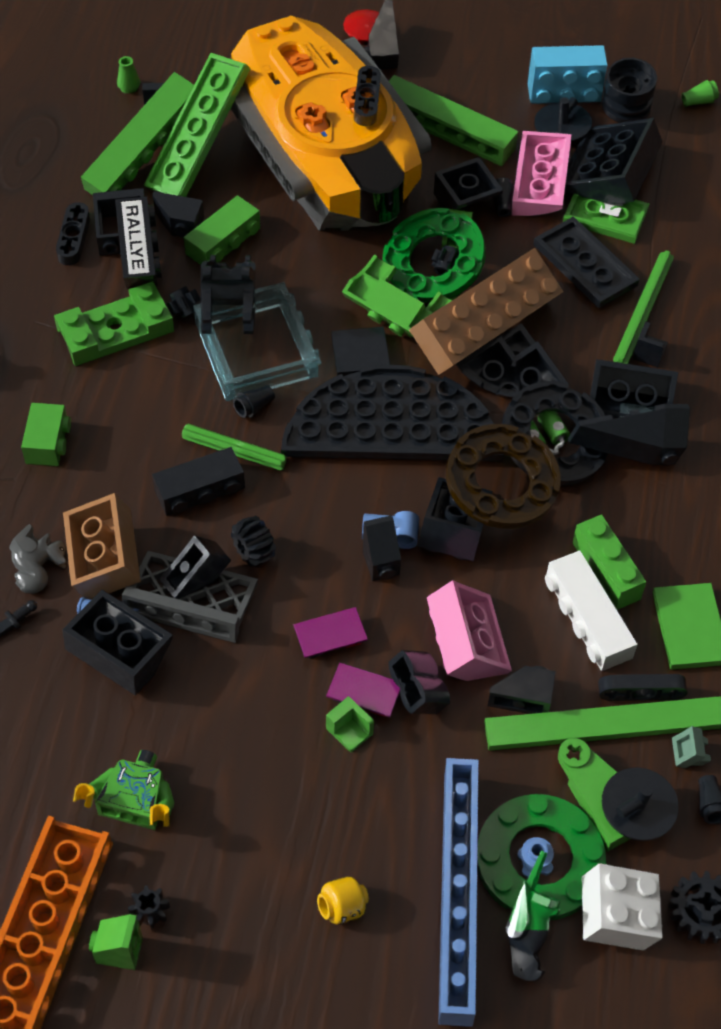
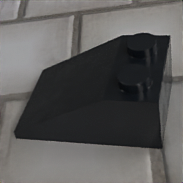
(448, 527)

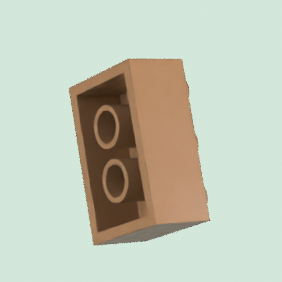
(101, 546)

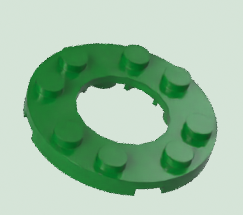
(429, 224)
(534, 811)

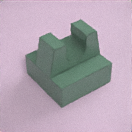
(690, 748)

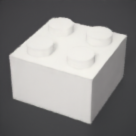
(621, 907)

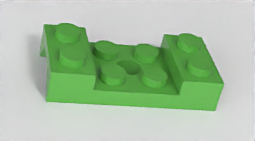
(140, 316)

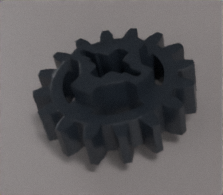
(691, 909)

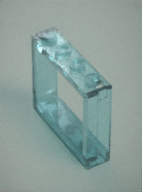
(266, 298)

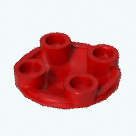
(360, 23)

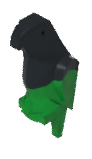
(530, 925)

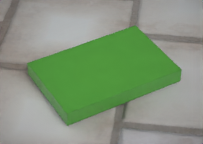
(624, 227)
(689, 625)

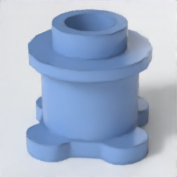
(528, 859)

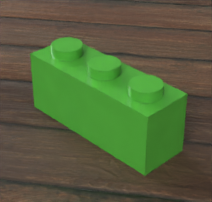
(222, 231)
(609, 562)

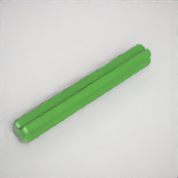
(240, 448)

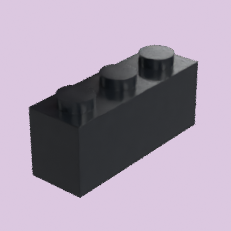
(198, 481)

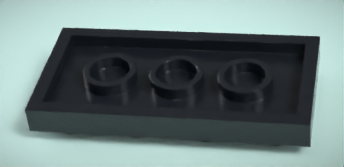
(586, 262)

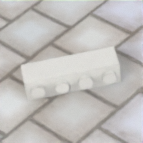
(590, 611)

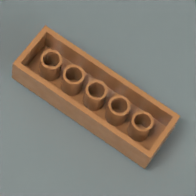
(485, 311)

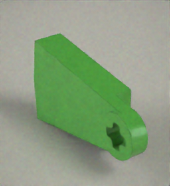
(587, 783)

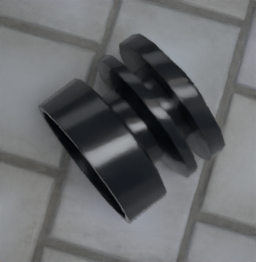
(629, 90)

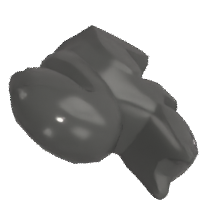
(30, 554)

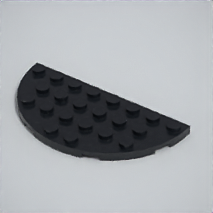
(384, 416)

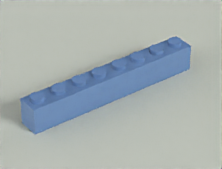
(459, 894)

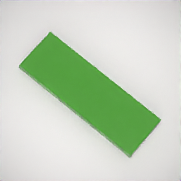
(197, 125)

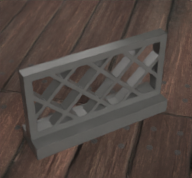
(183, 612)

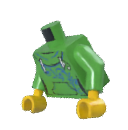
(130, 792)

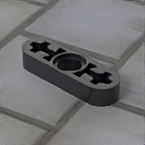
(363, 102)
(76, 242)
(642, 687)

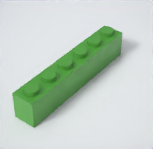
(457, 123)
(138, 139)

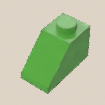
(117, 942)

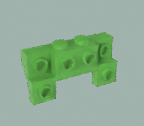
(386, 302)

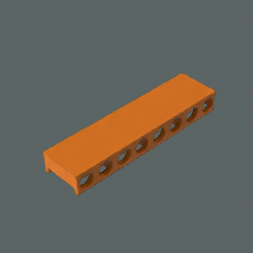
(47, 919)

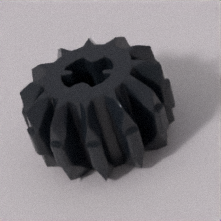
(253, 541)

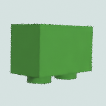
(45, 434)

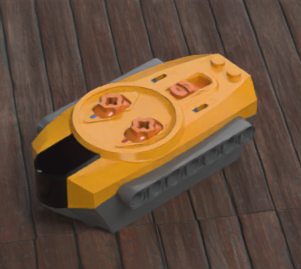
(303, 125)

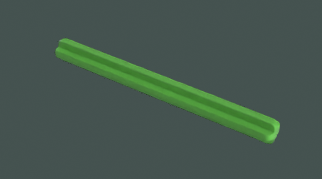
(644, 307)

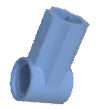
(406, 527)

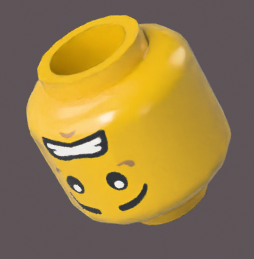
(342, 900)

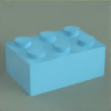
(567, 73)

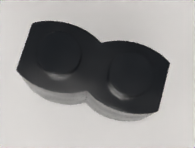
(419, 682)

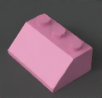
(468, 632)

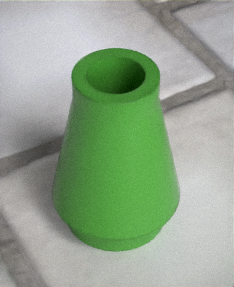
(128, 78)
(701, 94)

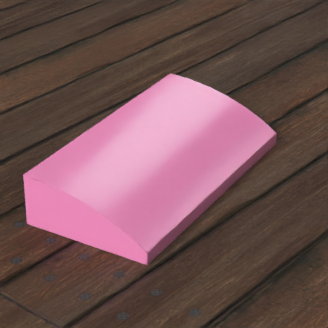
(541, 173)

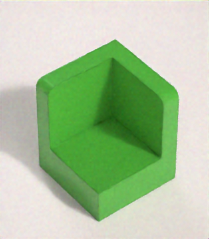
(349, 724)

